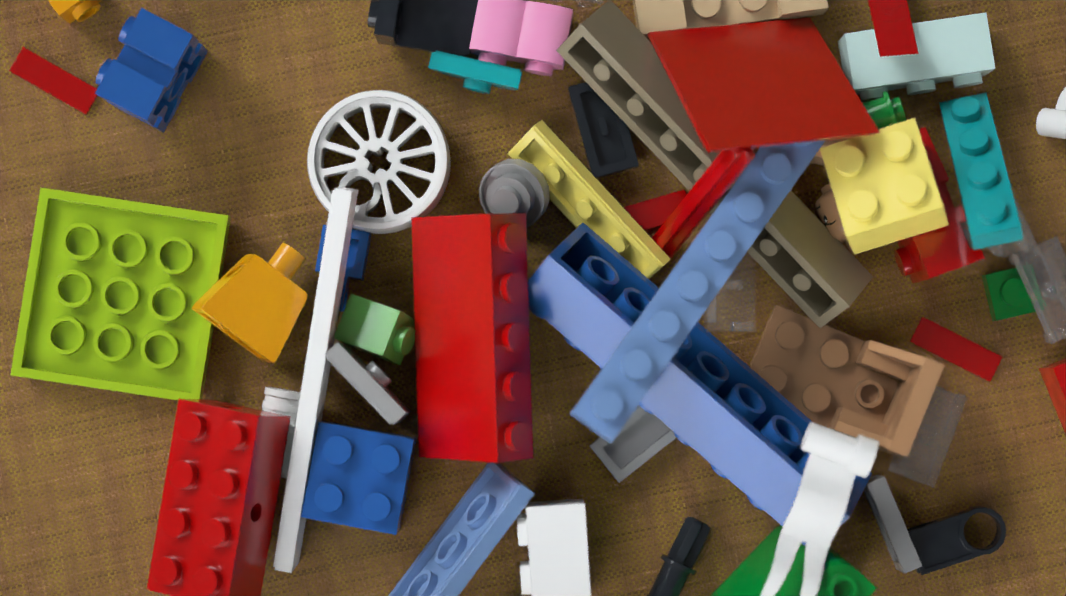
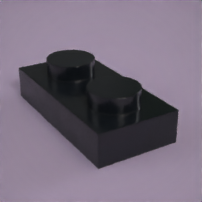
(602, 132)

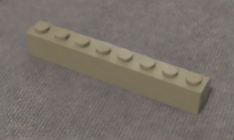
(634, 84)

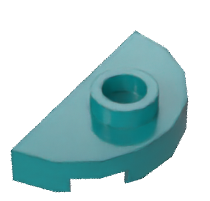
(477, 74)

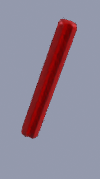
(702, 198)

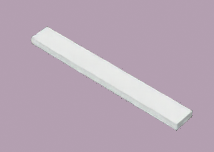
(315, 374)

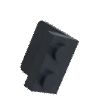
(424, 24)

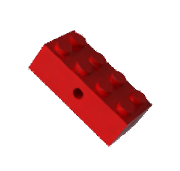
(218, 500)

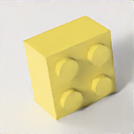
(884, 186)

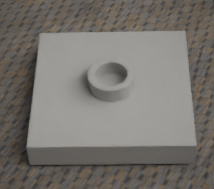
(369, 382)

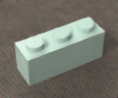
(947, 49)

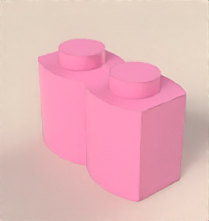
(521, 33)

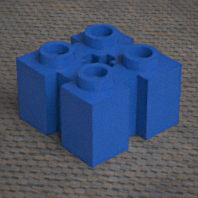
(150, 69)

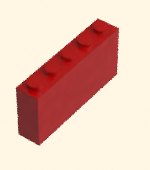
(472, 337)

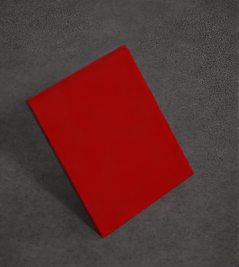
(761, 84)

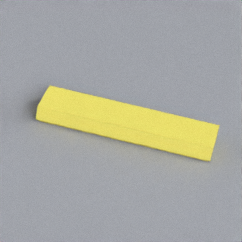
(586, 200)

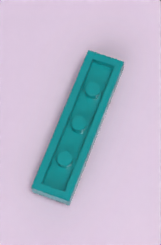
(980, 171)

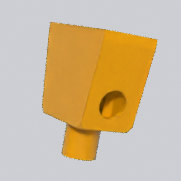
(257, 302)

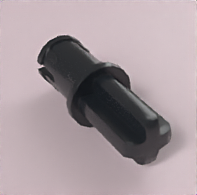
(681, 558)

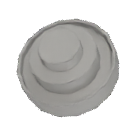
(515, 188)

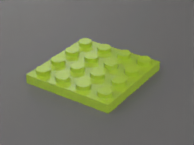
(116, 295)

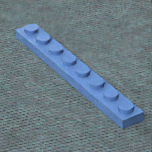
(691, 287)

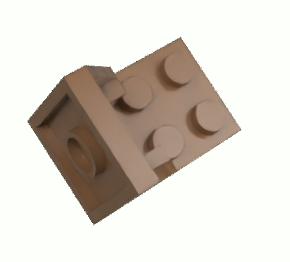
(847, 380)

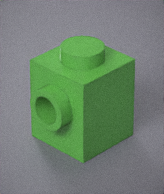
(376, 329)

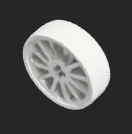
(362, 168)

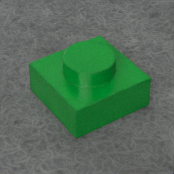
(1006, 294)

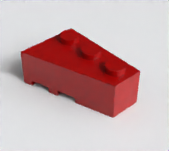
(942, 248)

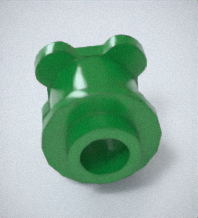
(885, 111)

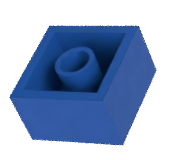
(358, 477)

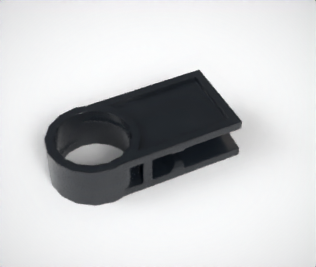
(943, 540)

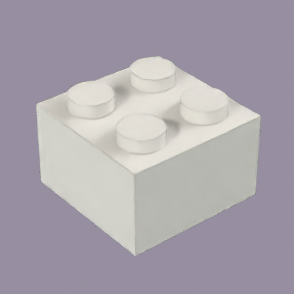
(556, 548)

